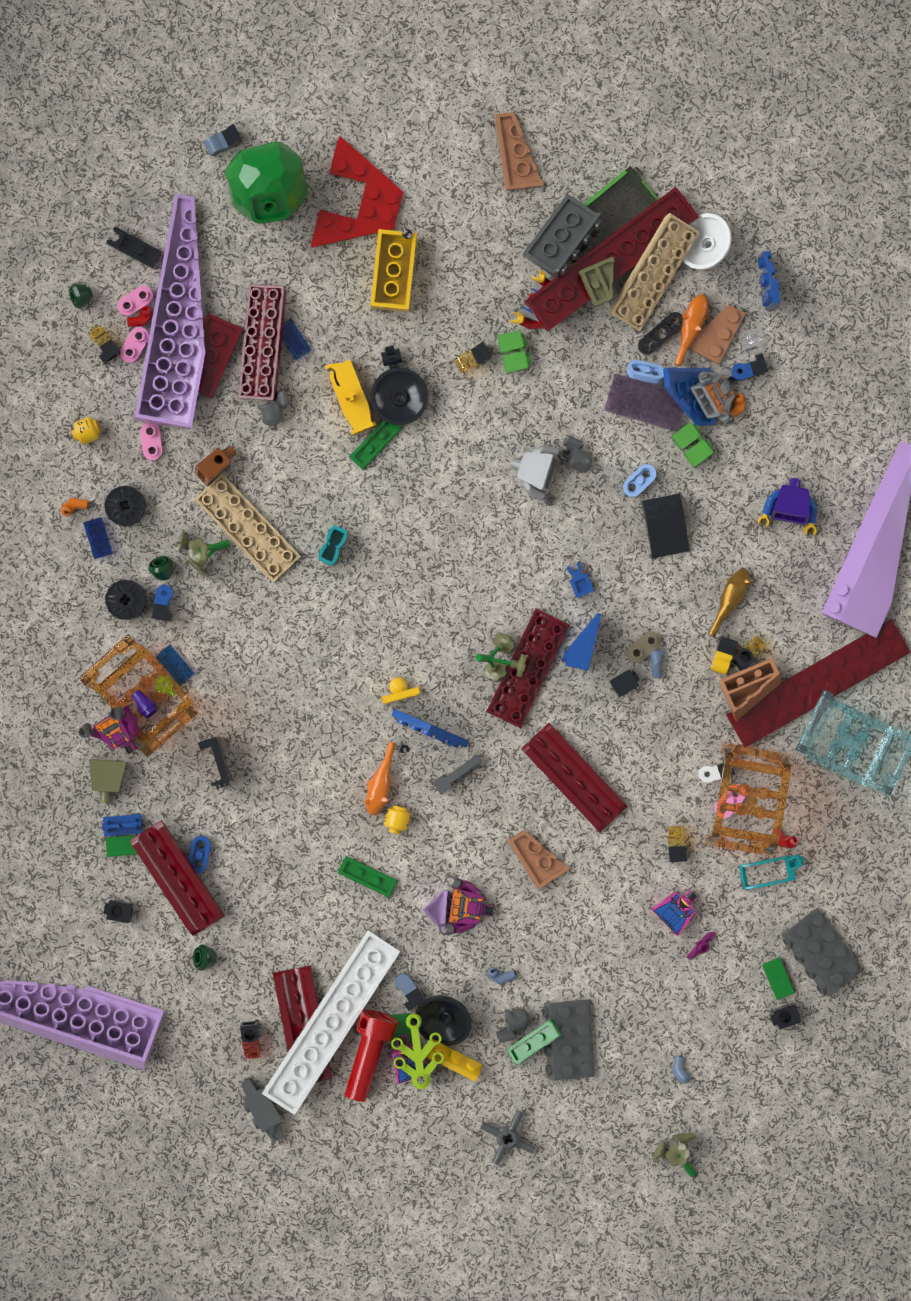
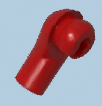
(142, 319)
(788, 841)

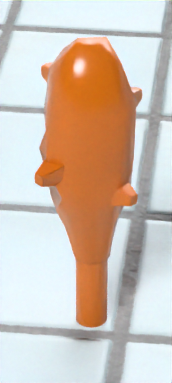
(692, 324)
(380, 783)

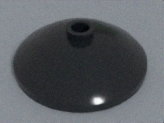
(396, 382)
(452, 1027)

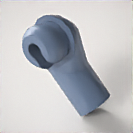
(656, 656)
(500, 977)
(679, 1072)

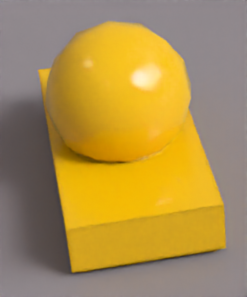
(398, 687)

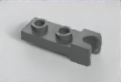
(444, 783)

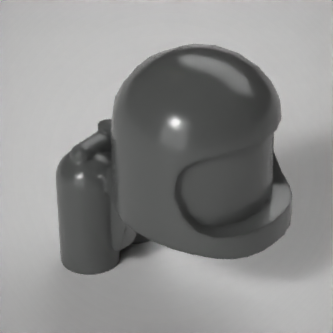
(272, 411)
(578, 459)
(515, 1021)

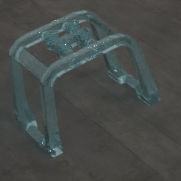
(816, 724)

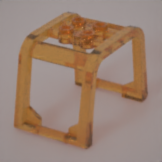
(183, 712)
(769, 841)

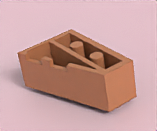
(749, 686)

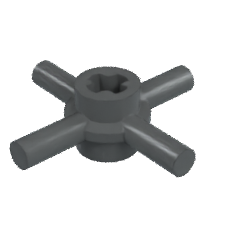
(511, 1129)

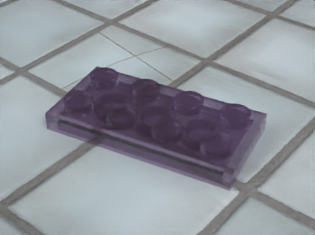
(643, 403)

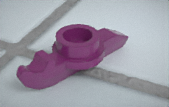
(702, 946)

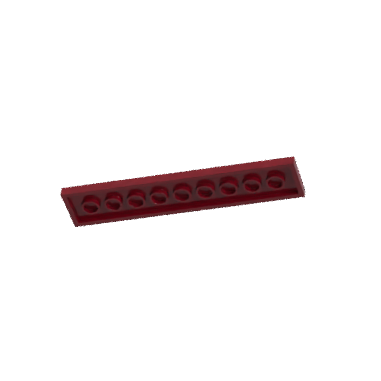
(567, 293)
(832, 673)

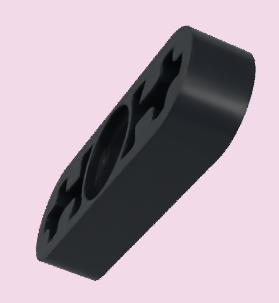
(646, 338)

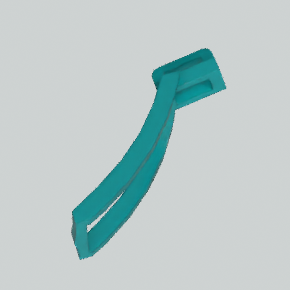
(790, 866)

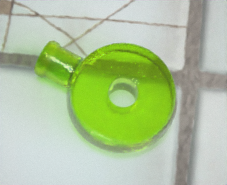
(168, 688)

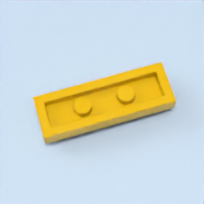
(456, 1061)

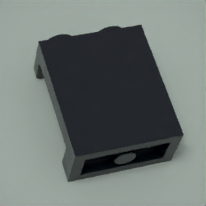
(219, 755)

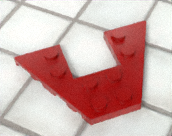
(378, 205)

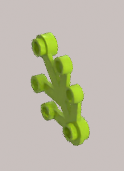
(418, 1055)

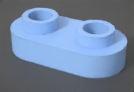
(645, 371)
(639, 481)

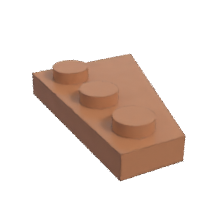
(717, 335)
(537, 861)

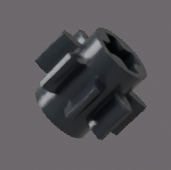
(391, 357)

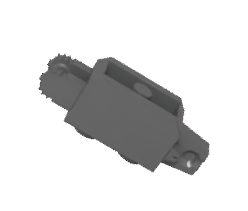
(263, 1109)

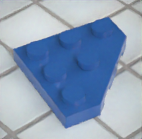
(771, 288)
(678, 384)
(429, 729)

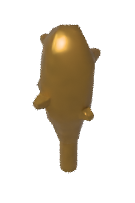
(731, 597)

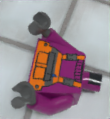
(115, 729)
(465, 907)

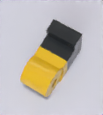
(723, 655)

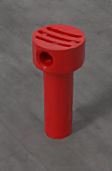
(375, 1029)

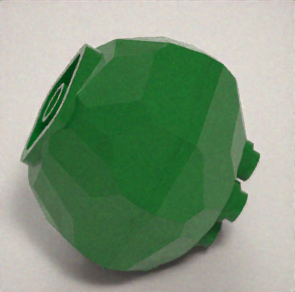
(266, 182)

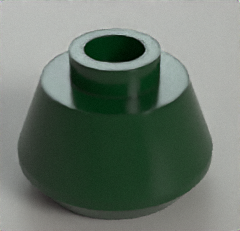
(80, 295)
(161, 567)
(204, 957)

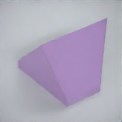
(437, 909)

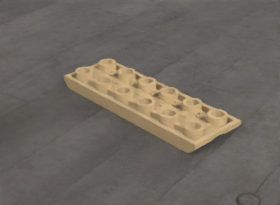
(653, 271)
(247, 527)

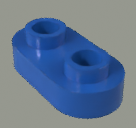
(200, 854)

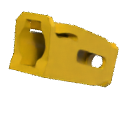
(351, 397)

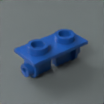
(122, 825)

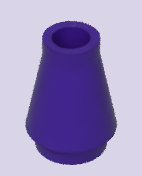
(144, 704)

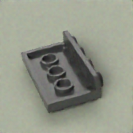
(563, 236)
(821, 953)
(572, 1052)

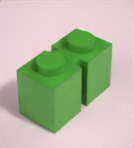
(516, 361)
(698, 452)

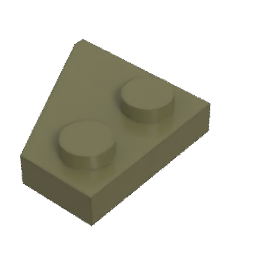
(599, 281)

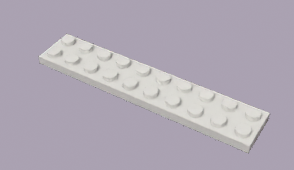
(330, 1022)

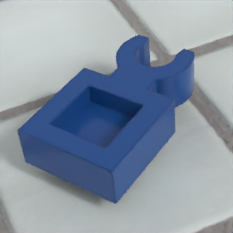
(581, 583)

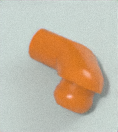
(738, 405)
(72, 504)

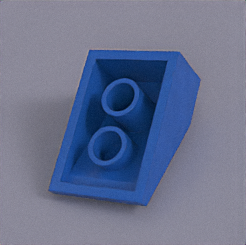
(581, 649)

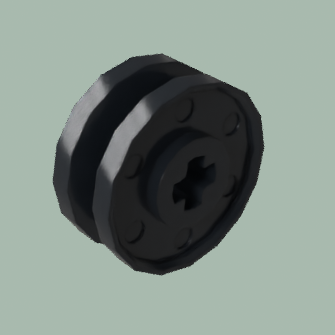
(135, 501)
(116, 593)

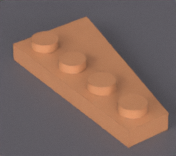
(515, 156)

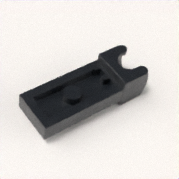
(135, 248)

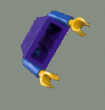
(791, 505)

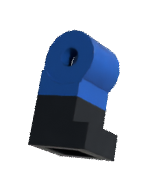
(745, 371)
(161, 603)

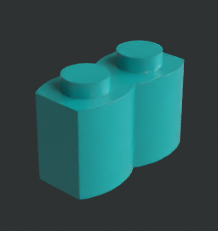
(335, 540)

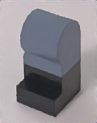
(223, 141)
(408, 987)

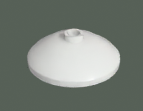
(712, 230)

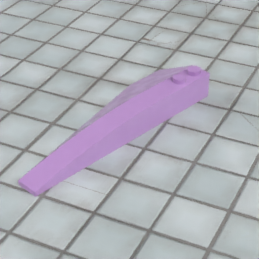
(870, 569)

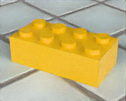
(393, 271)

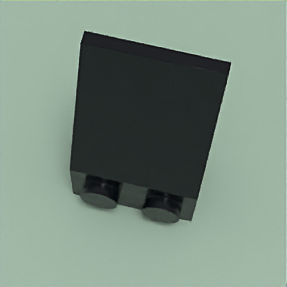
(665, 525)

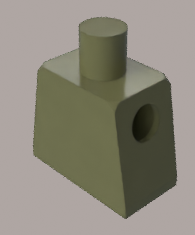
(107, 777)

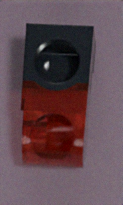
(250, 1039)

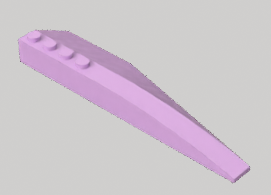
(176, 333)
(83, 1019)

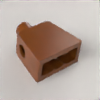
(209, 470)

